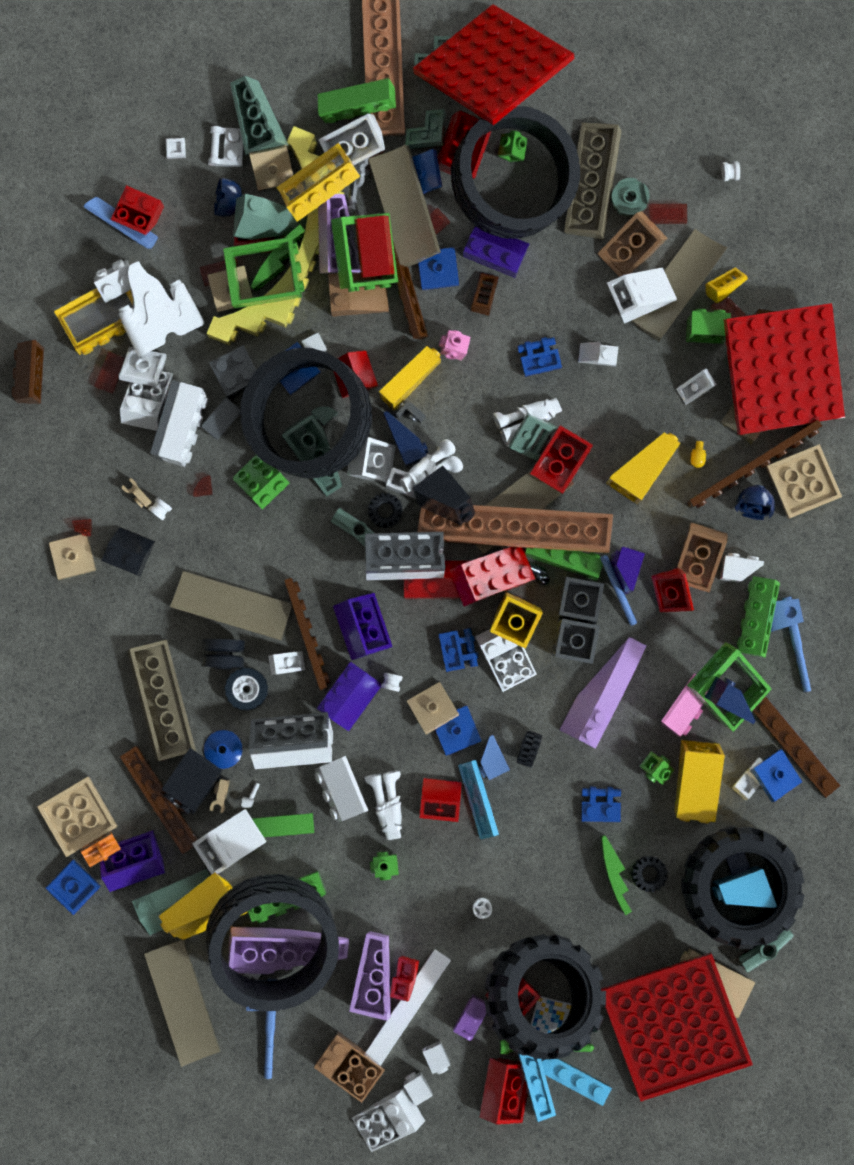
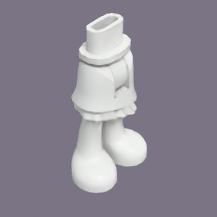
(542, 409)
(427, 465)
(387, 812)

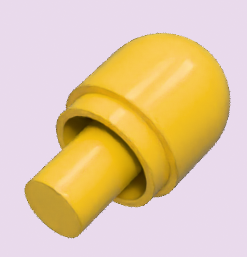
(698, 455)

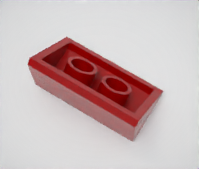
(374, 246)

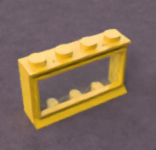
(318, 182)
(93, 321)

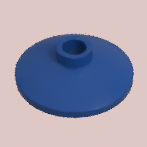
(230, 742)

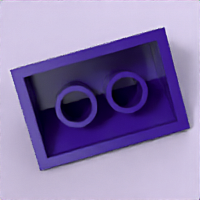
(495, 252)
(627, 567)
(362, 626)
(349, 696)
(135, 862)

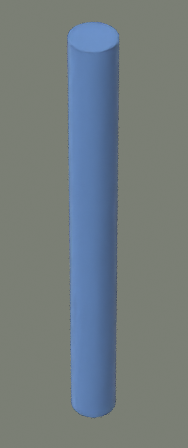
(618, 590)

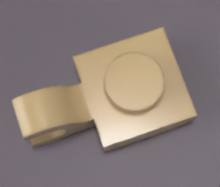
(141, 499)
(221, 790)

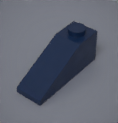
(407, 442)
(730, 698)

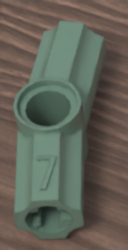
(348, 522)
(755, 956)

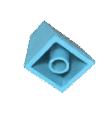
(745, 889)

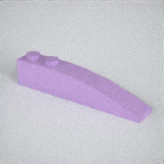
(601, 696)
(272, 949)

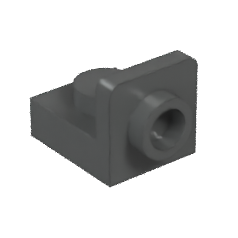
(413, 412)

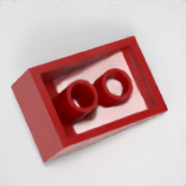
(561, 459)

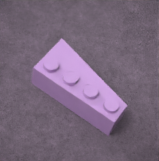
(331, 209)
(372, 984)

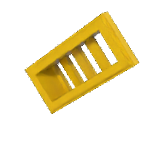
(718, 293)

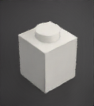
(436, 1058)
(417, 1088)

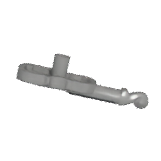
(362, 171)

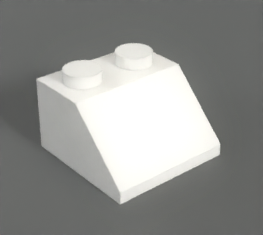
(373, 461)

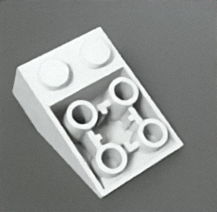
(641, 293)
(145, 403)
(507, 660)
(229, 842)
(388, 1120)

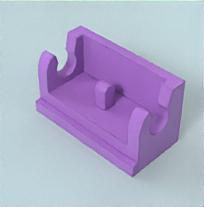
(470, 1018)

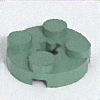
(637, 189)

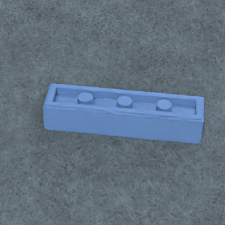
(105, 212)

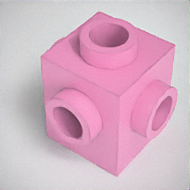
(454, 345)

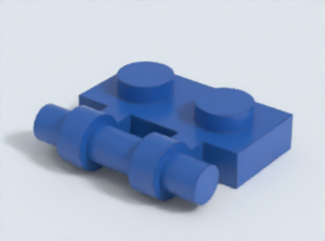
(540, 362)
(452, 650)
(601, 811)

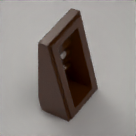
(481, 305)

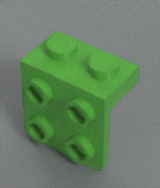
(260, 481)

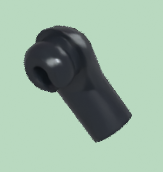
(540, 574)

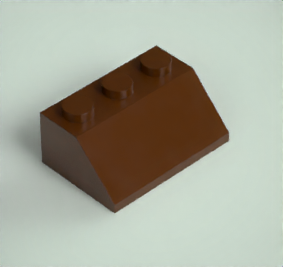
(28, 372)

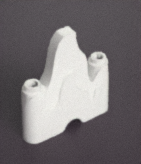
(154, 312)

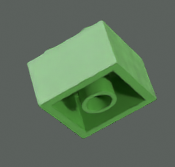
(706, 326)

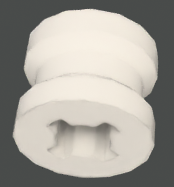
(730, 171)
(160, 508)
(391, 682)
(481, 911)

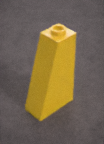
(410, 377)

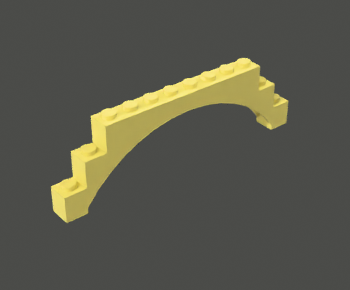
(252, 317)

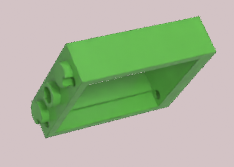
(230, 254)
(343, 257)
(715, 668)

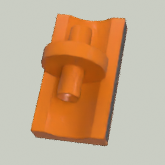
(100, 849)

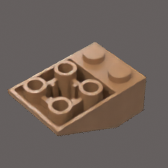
(349, 1067)

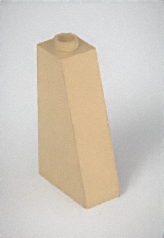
(736, 985)

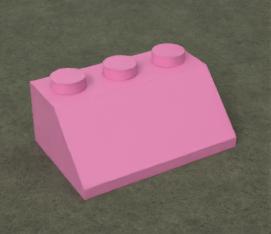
(682, 712)

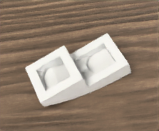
(747, 783)

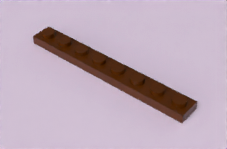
(761, 461)

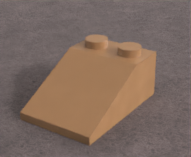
(632, 245)
(356, 302)
(702, 555)

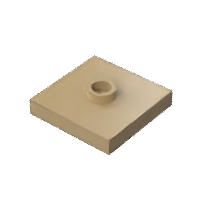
(271, 167)
(220, 288)
(72, 556)
(432, 708)

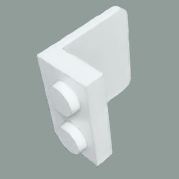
(113, 281)

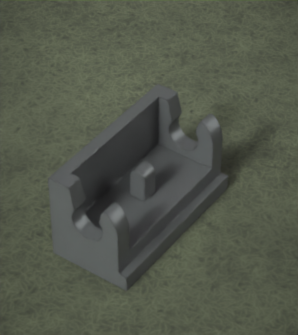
(221, 418)

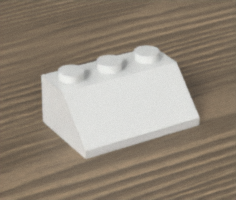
(358, 139)
(340, 790)

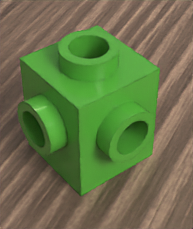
(512, 146)
(656, 768)
(390, 860)

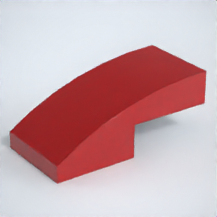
(405, 978)

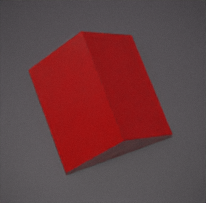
(361, 365)
(672, 591)

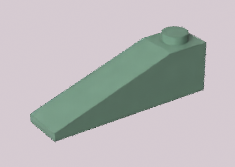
(262, 218)
(309, 442)
(155, 903)

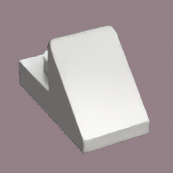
(598, 354)
(696, 386)
(286, 663)

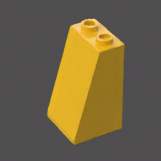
(641, 471)
(516, 619)
(699, 781)
(192, 912)

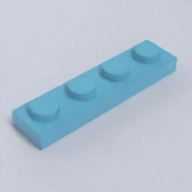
(478, 799)
(576, 1080)
(537, 1087)

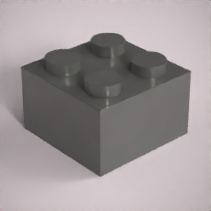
(233, 371)
(581, 600)
(575, 640)

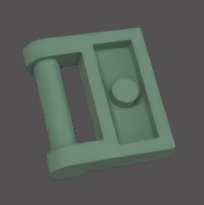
(527, 434)

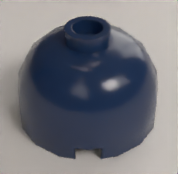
(227, 193)
(755, 502)

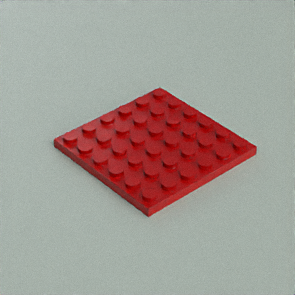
(493, 64)
(784, 368)
(676, 1027)

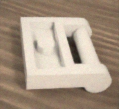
(232, 147)

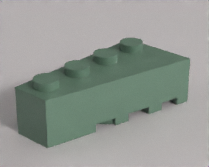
(255, 116)

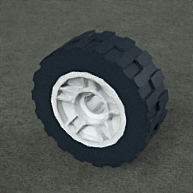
(238, 681)

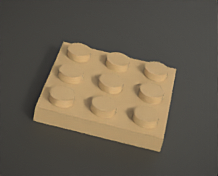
(803, 481)
(77, 816)

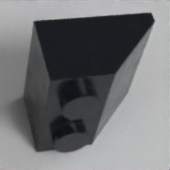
(128, 551)

